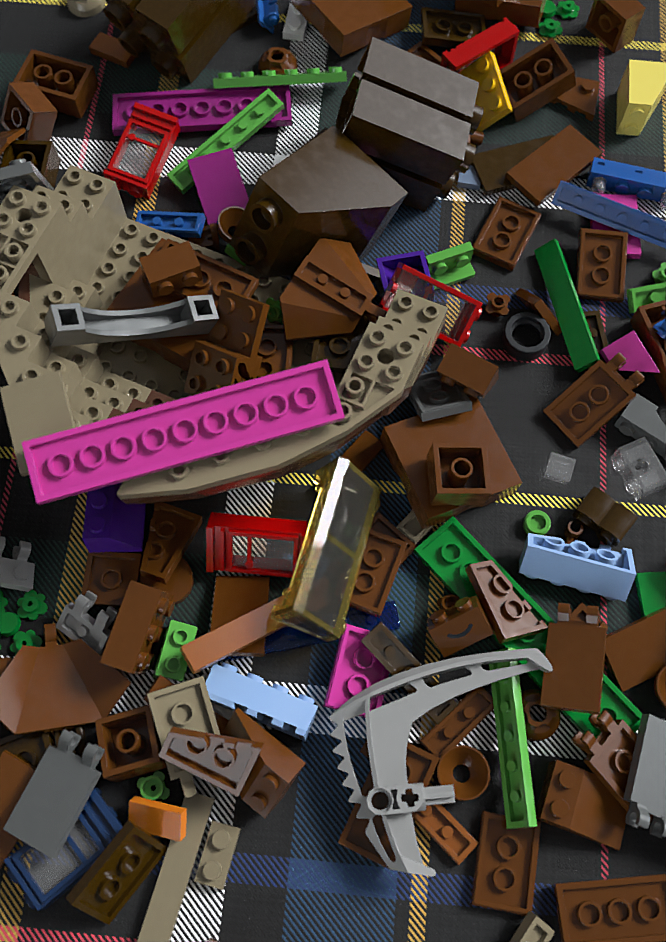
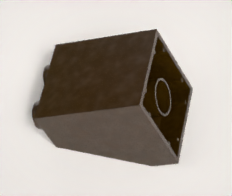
(312, 195)

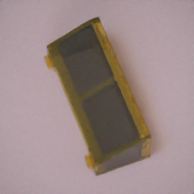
(330, 552)

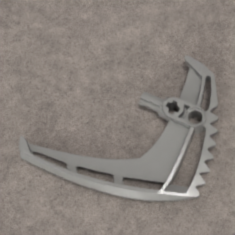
(388, 738)

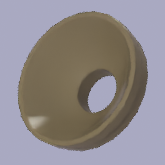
(86, 8)

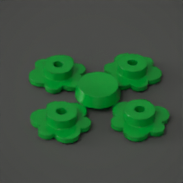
(551, 27)
(11, 622)

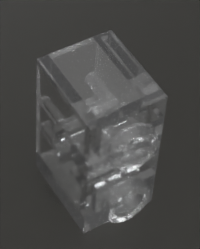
(639, 468)

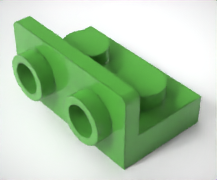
(451, 264)
(170, 660)

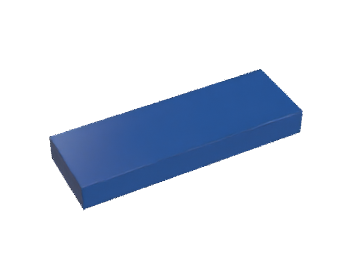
(174, 223)

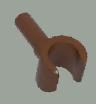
(571, 535)

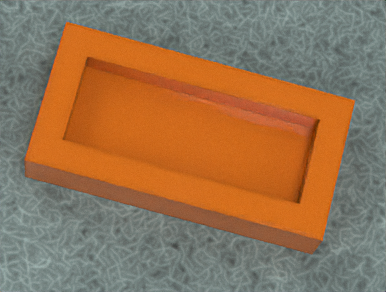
(158, 818)

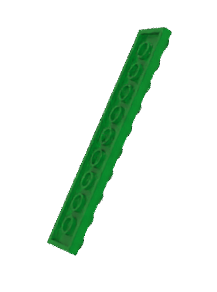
(448, 555)

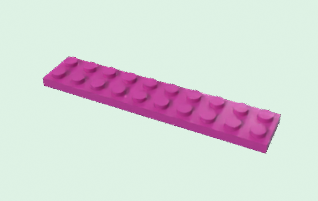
(182, 431)

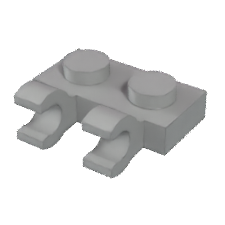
(17, 572)
(78, 624)

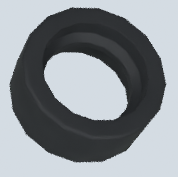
(528, 320)

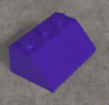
(112, 523)

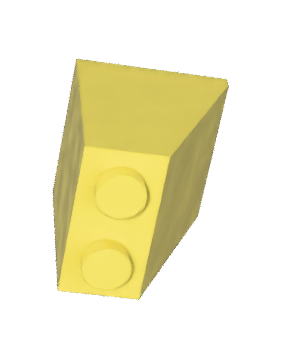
(639, 95)

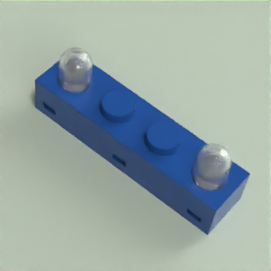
(627, 180)

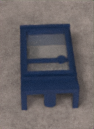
(49, 878)

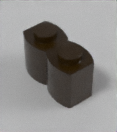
(604, 516)

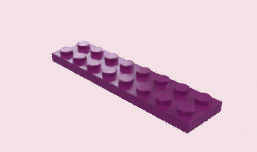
(200, 107)

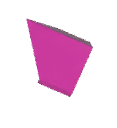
(633, 351)

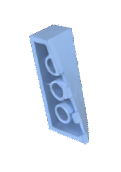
(579, 566)
(261, 702)

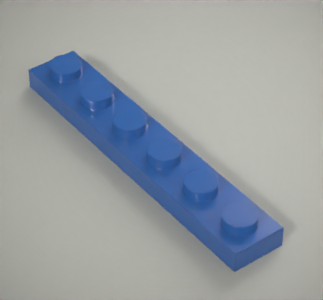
(611, 213)

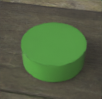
(537, 522)

